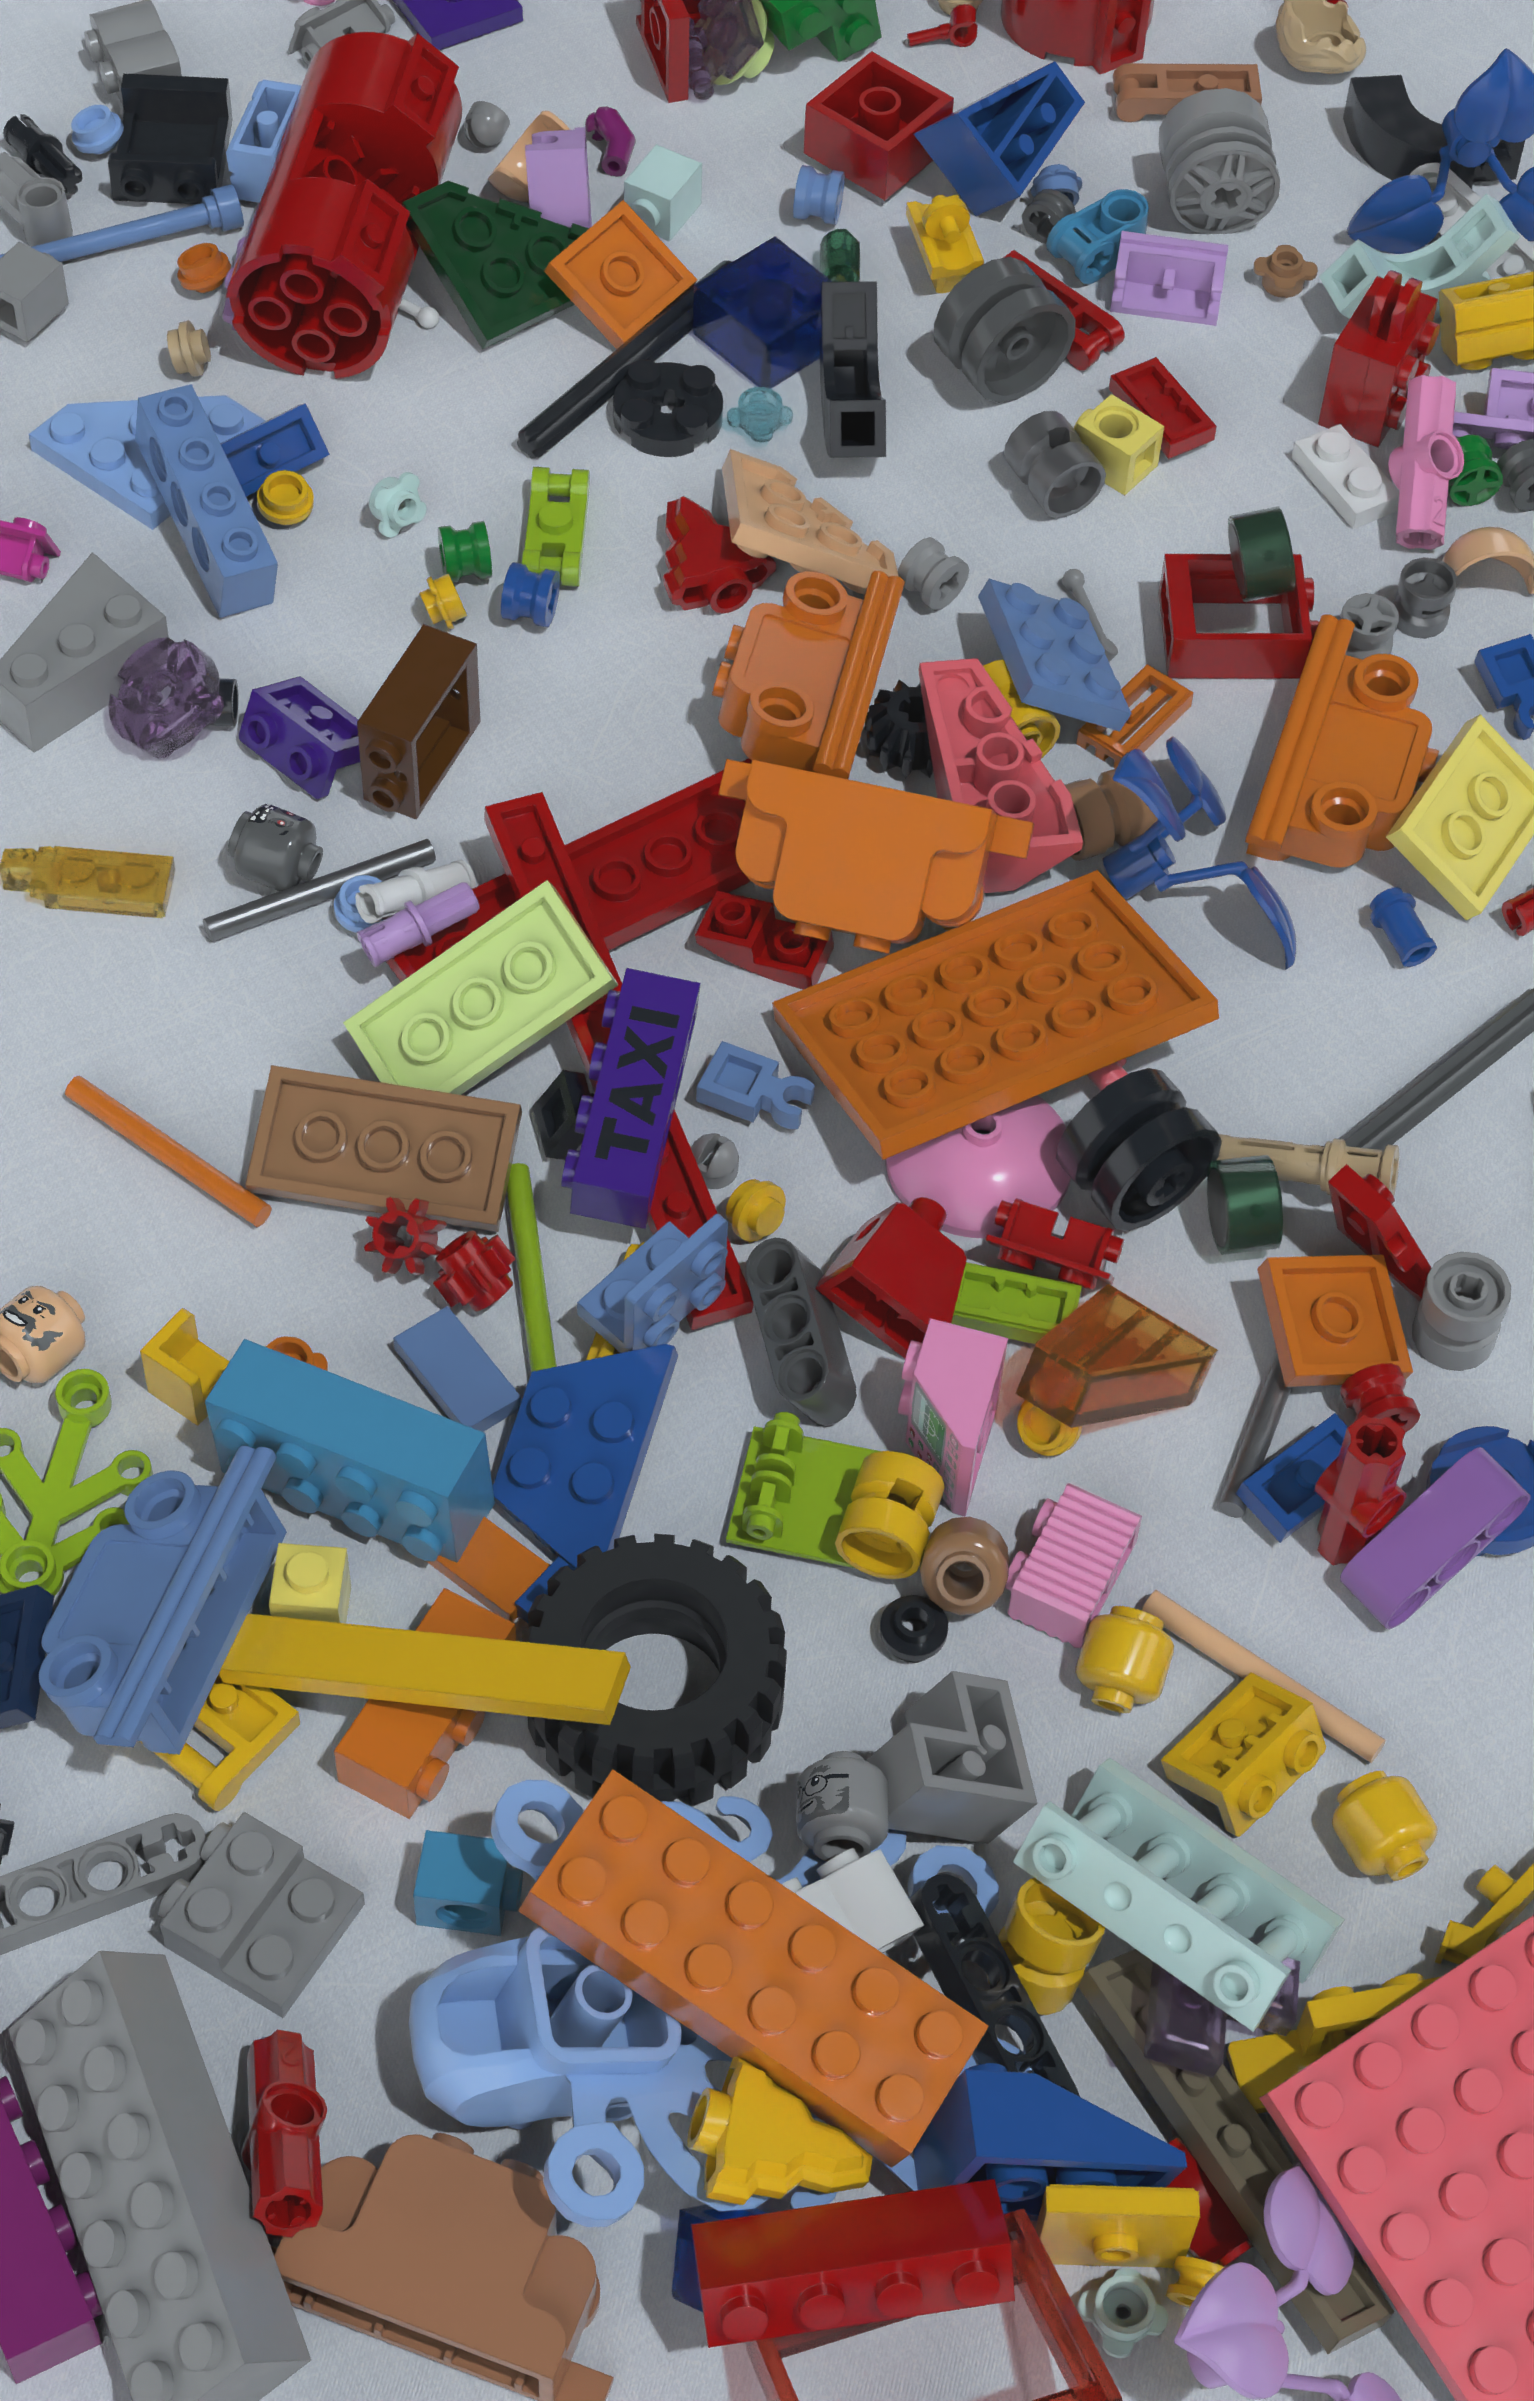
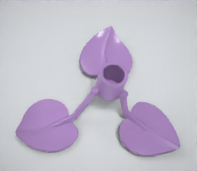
(1233, 2320)

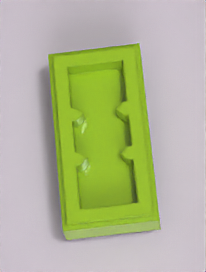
(1012, 1303)

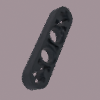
(1005, 2001)

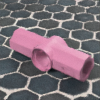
(1426, 462)

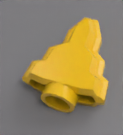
(768, 2142)

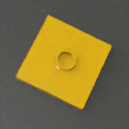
(1117, 2224)

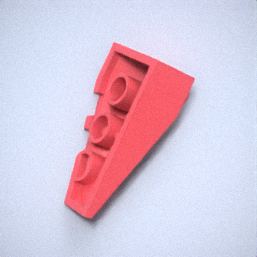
(990, 764)

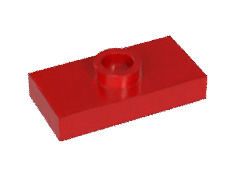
(1161, 397)

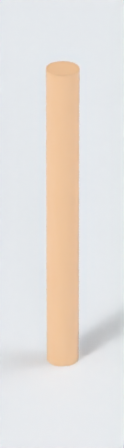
(1242, 1662)

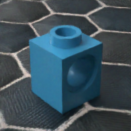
(464, 1884)

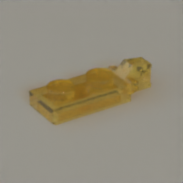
(91, 879)

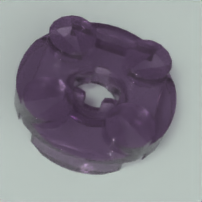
(183, 714)

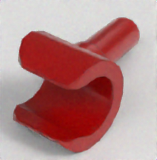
(960, 30)

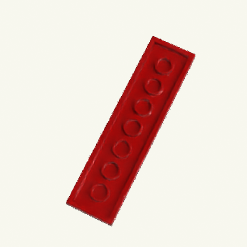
(630, 870)

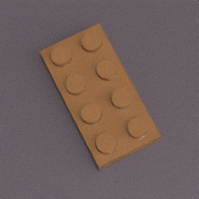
(374, 1140)

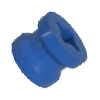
(530, 594)

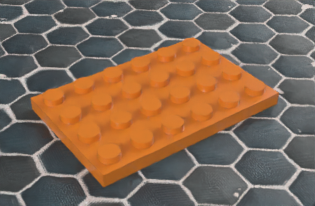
(993, 1013)

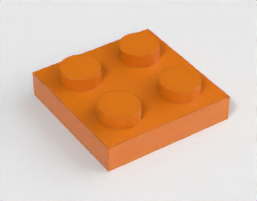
(620, 274)
(1332, 1317)

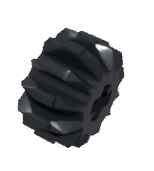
(899, 730)

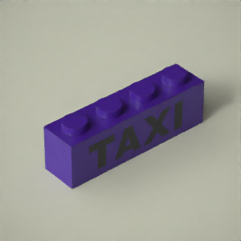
(633, 1099)

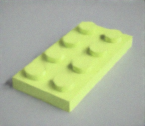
(483, 998)

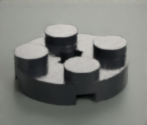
(652, 385)

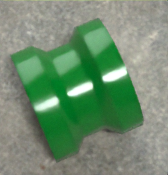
(1480, 475)
(465, 551)

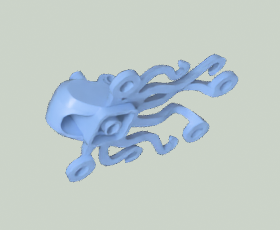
(549, 2034)

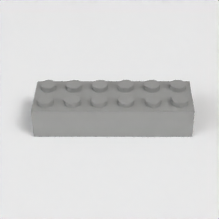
(156, 2186)

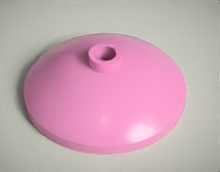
(977, 1171)

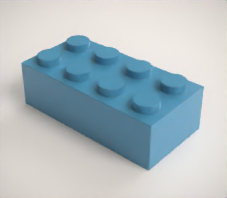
(354, 1452)

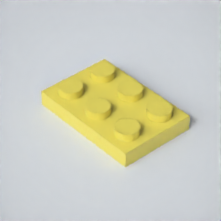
(1469, 818)

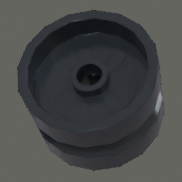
(1138, 1149)

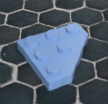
(100, 449)

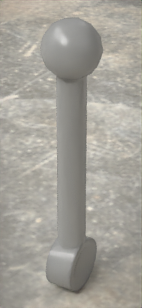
(1074, 581)

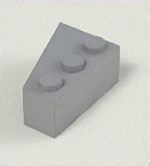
(73, 652)

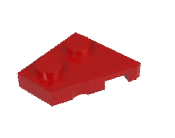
(1372, 1223)

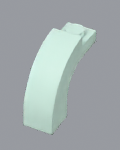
(1450, 261)

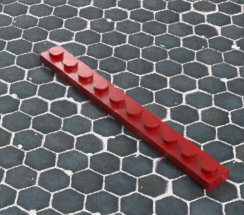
(530, 855)

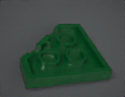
(491, 258)

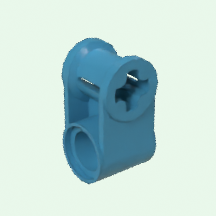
(1098, 233)

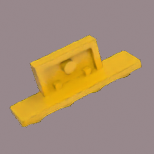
(1325, 2023)

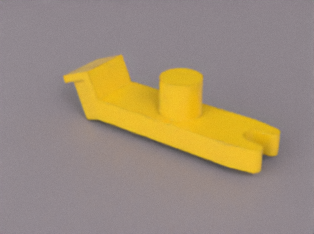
(1509, 1901)

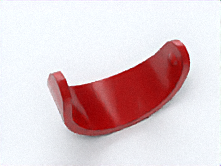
(1218, 2233)

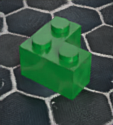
(838, 24)

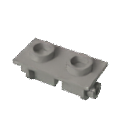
(319, 26)

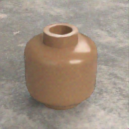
(965, 1565)

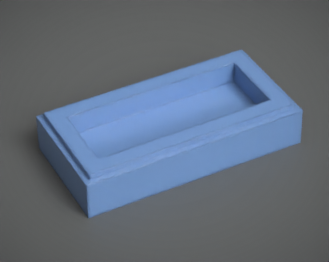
(457, 1371)

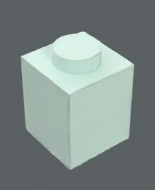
(664, 190)

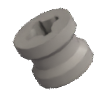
(933, 573)
(1374, 623)

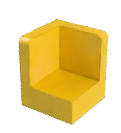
(181, 1367)

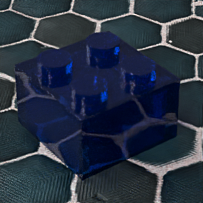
(762, 313)

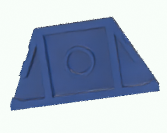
(582, 1447)

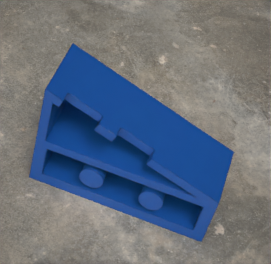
(1002, 138)

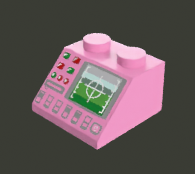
(952, 1403)

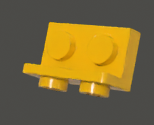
(1248, 1751)

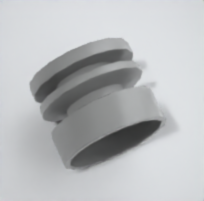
(1218, 161)

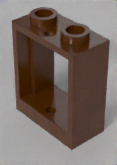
(419, 721)

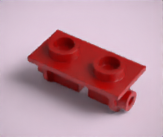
(1029, 1238)

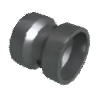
(1425, 597)

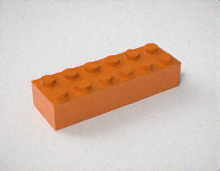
(754, 1968)

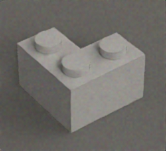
(958, 1762)

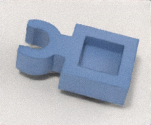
(747, 1082)

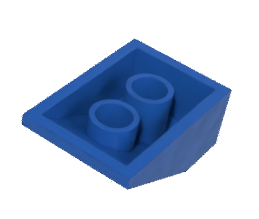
(1034, 2136)

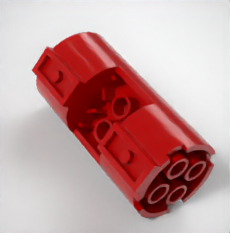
(330, 230)

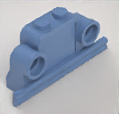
(161, 1605)

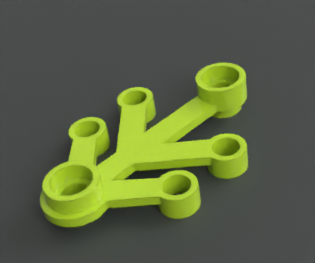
(57, 1498)

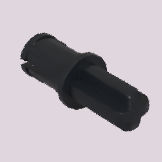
(41, 151)

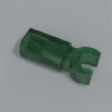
(840, 256)

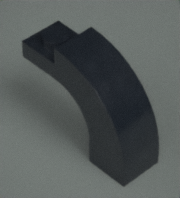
(1399, 138)
(849, 371)

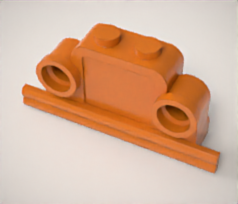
(807, 672)
(1343, 756)
(864, 852)

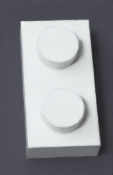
(1346, 476)

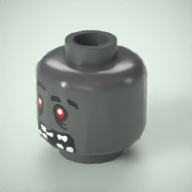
(275, 847)

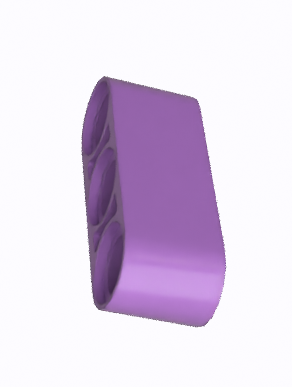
(1434, 1538)

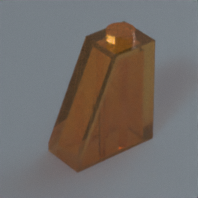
(1114, 1363)

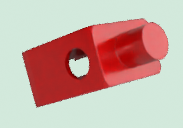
(898, 1273)

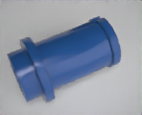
(1396, 916)

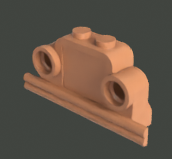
(451, 2266)

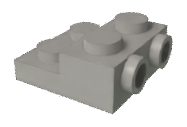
(258, 1913)

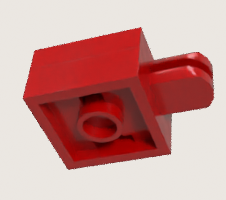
(1378, 357)

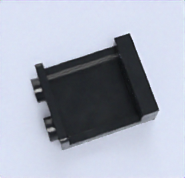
(171, 138)

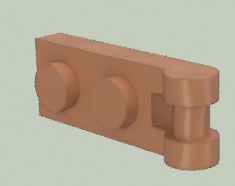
(1159, 87)

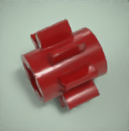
(392, 1247)
(474, 1271)

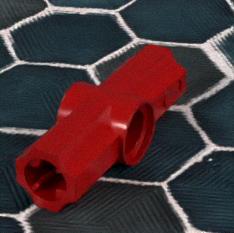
(1360, 1488)
(284, 2134)

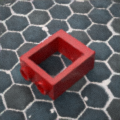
(1230, 655)

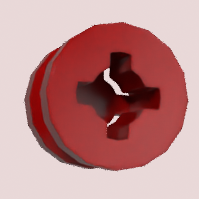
(1380, 1394)

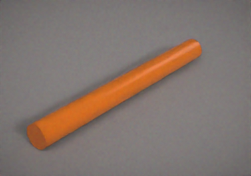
(168, 1151)

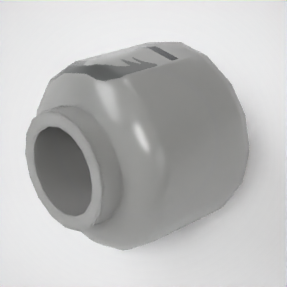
(842, 1805)

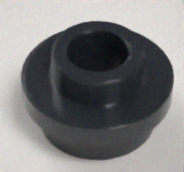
(908, 1644)

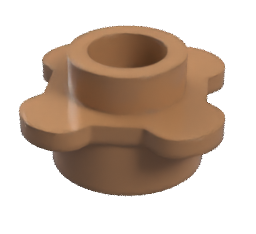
(1284, 271)

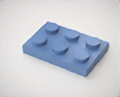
(1054, 654)

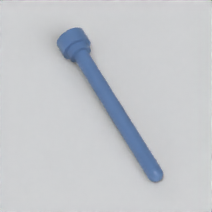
(218, 210)

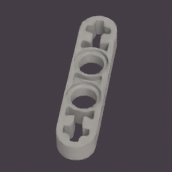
(81, 1901)

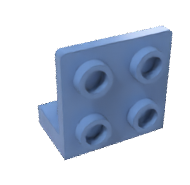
(658, 1286)

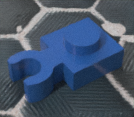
(1510, 679)

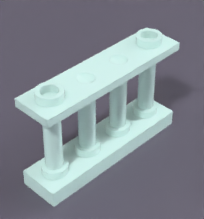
(1179, 1892)

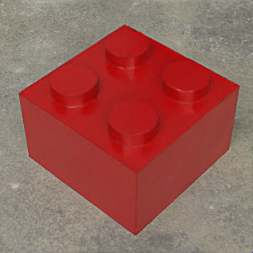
(869, 124)

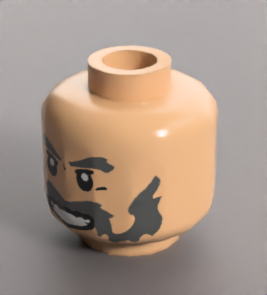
(39, 1334)

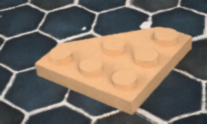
(778, 521)

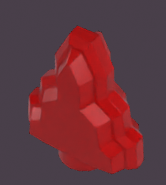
(705, 563)

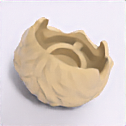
(1319, 36)

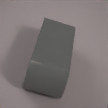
(814, 1353)

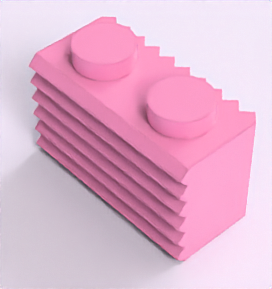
(1072, 1565)

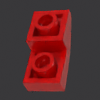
(753, 939)

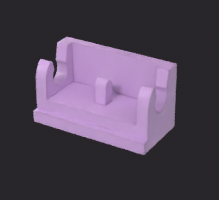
(559, 176)
(1169, 278)

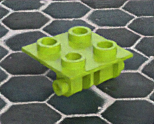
(794, 1491)

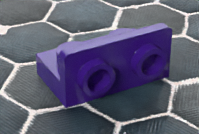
(300, 733)

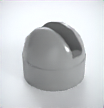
(485, 124)
(724, 1163)

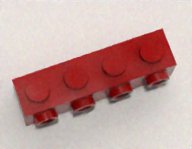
(853, 2262)

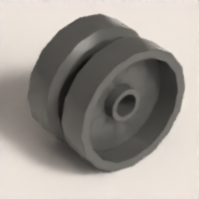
(1004, 329)

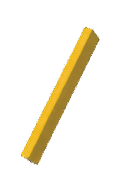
(427, 1668)

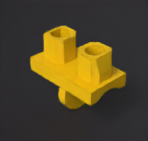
(944, 240)

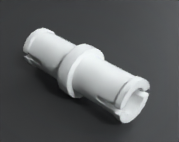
(413, 884)

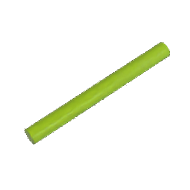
(530, 1269)

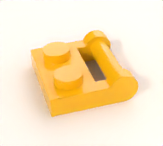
(244, 1723)

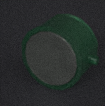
(1261, 554)
(1244, 1204)

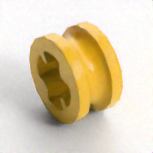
(1193, 2276)

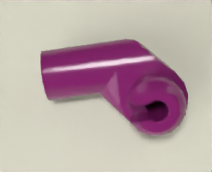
(620, 139)

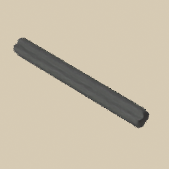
(1446, 1076)

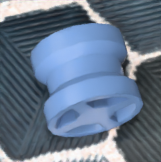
(818, 194)

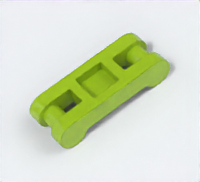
(557, 528)

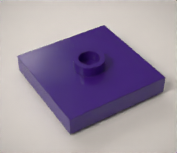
(456, 21)

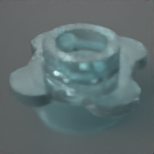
(760, 413)

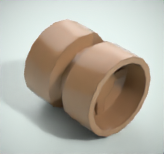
(1107, 814)

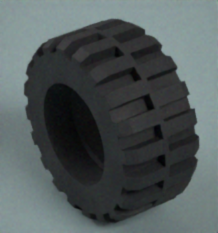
(681, 1595)

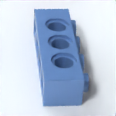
(206, 501)

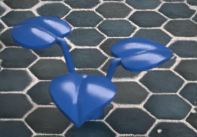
(1492, 108)
(1149, 856)

